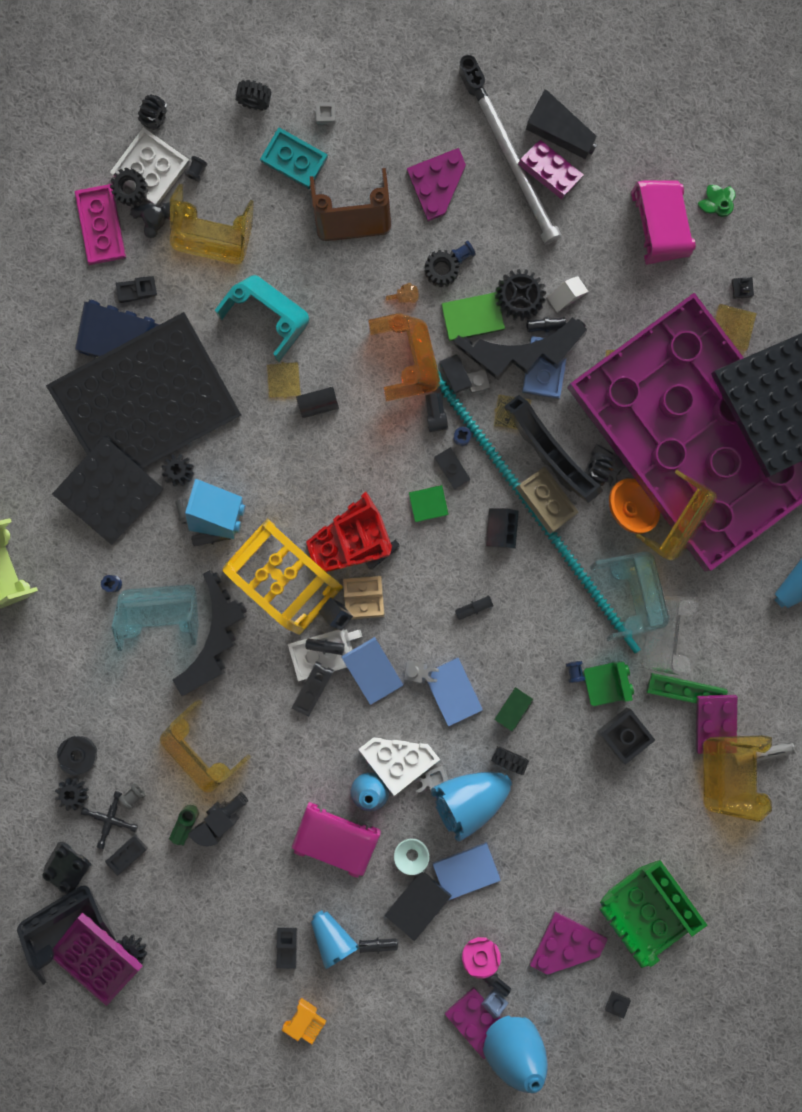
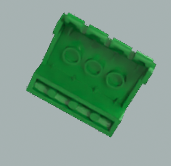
(650, 912)

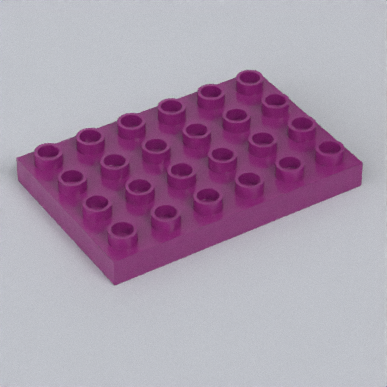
(668, 415)

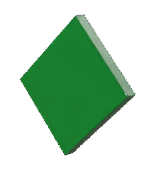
(428, 503)

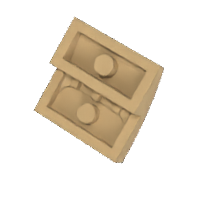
(364, 597)

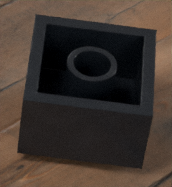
(626, 735)

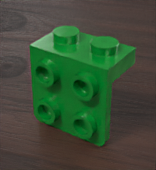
(608, 683)

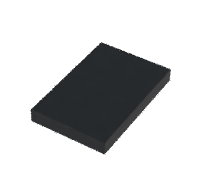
(418, 905)

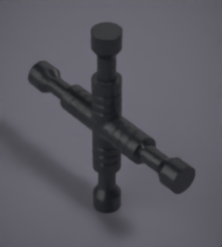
(109, 820)

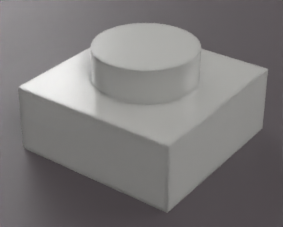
(325, 113)

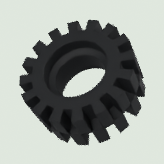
(253, 95)
(119, 181)
(441, 257)
(510, 760)

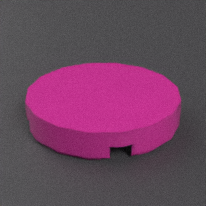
(481, 958)

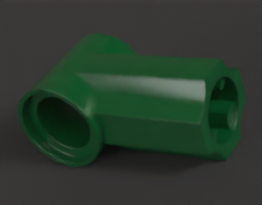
(183, 825)

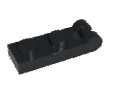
(312, 689)

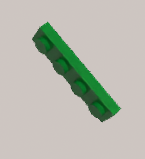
(680, 688)

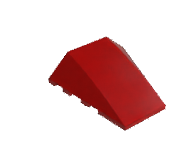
(351, 538)

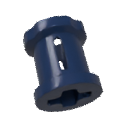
(463, 252)
(463, 430)
(115, 587)
(575, 671)

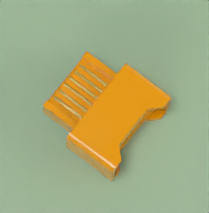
(305, 1023)

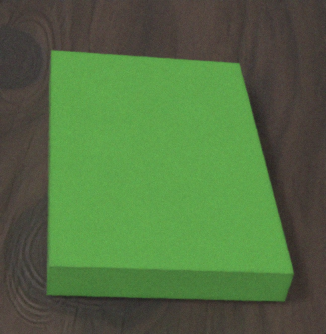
(472, 316)

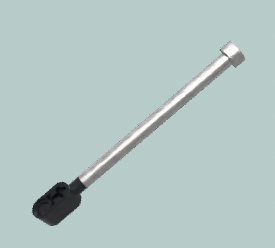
(549, 233)

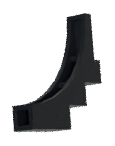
(549, 450)
(224, 615)

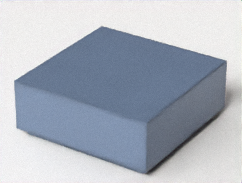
(495, 1003)

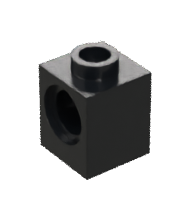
(335, 614)

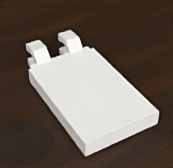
(305, 659)

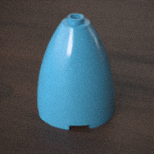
(471, 800)
(517, 1053)

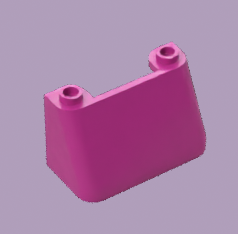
(663, 220)
(335, 840)

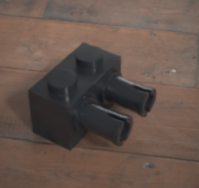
(223, 816)

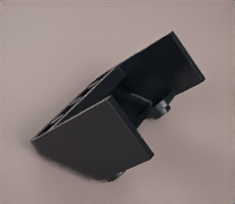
(46, 927)

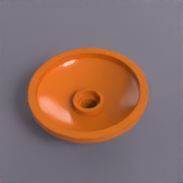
(632, 507)

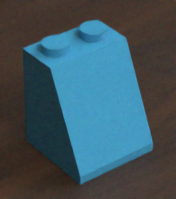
(214, 510)

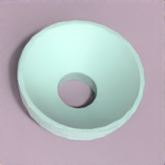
(404, 864)

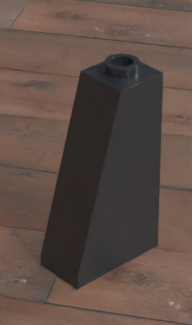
(560, 126)

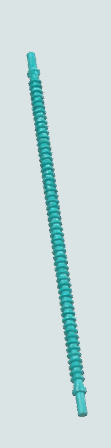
(553, 536)

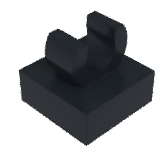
(742, 287)

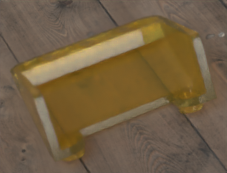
(732, 776)

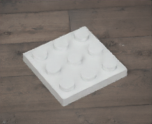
(155, 162)

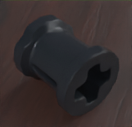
(196, 168)

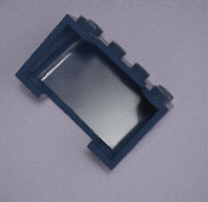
(107, 328)

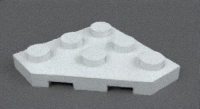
(398, 761)

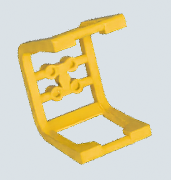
(249, 548)

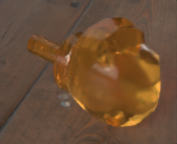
(406, 294)

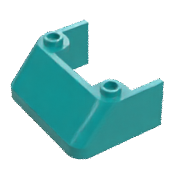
(292, 319)

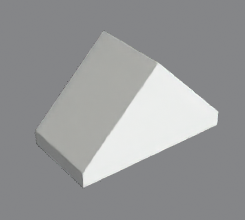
(567, 293)

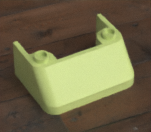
(10, 588)

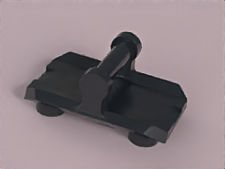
(65, 868)

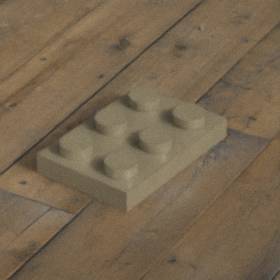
(547, 500)

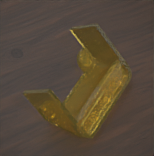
(206, 237)
(687, 524)
(173, 742)

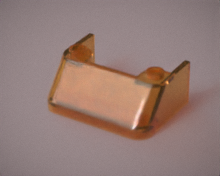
(423, 375)

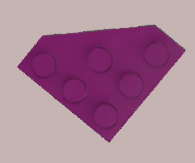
(437, 181)
(566, 945)

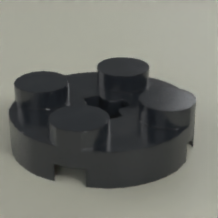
(66, 757)

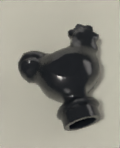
(152, 216)

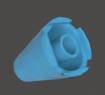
(791, 589)
(370, 785)
(331, 939)

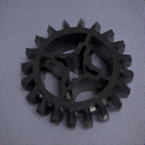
(515, 289)

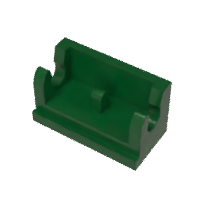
(514, 709)

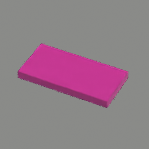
(100, 224)

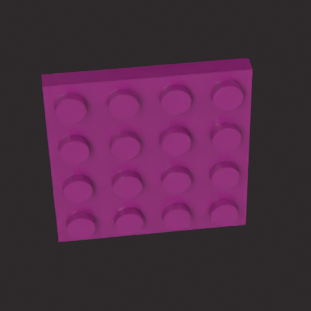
(95, 959)

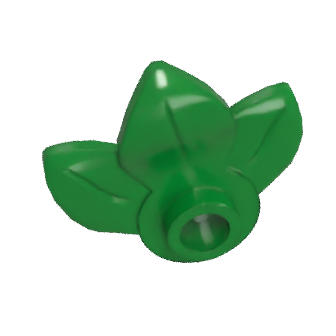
(716, 198)

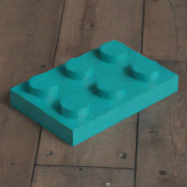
(293, 157)

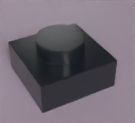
(617, 1004)

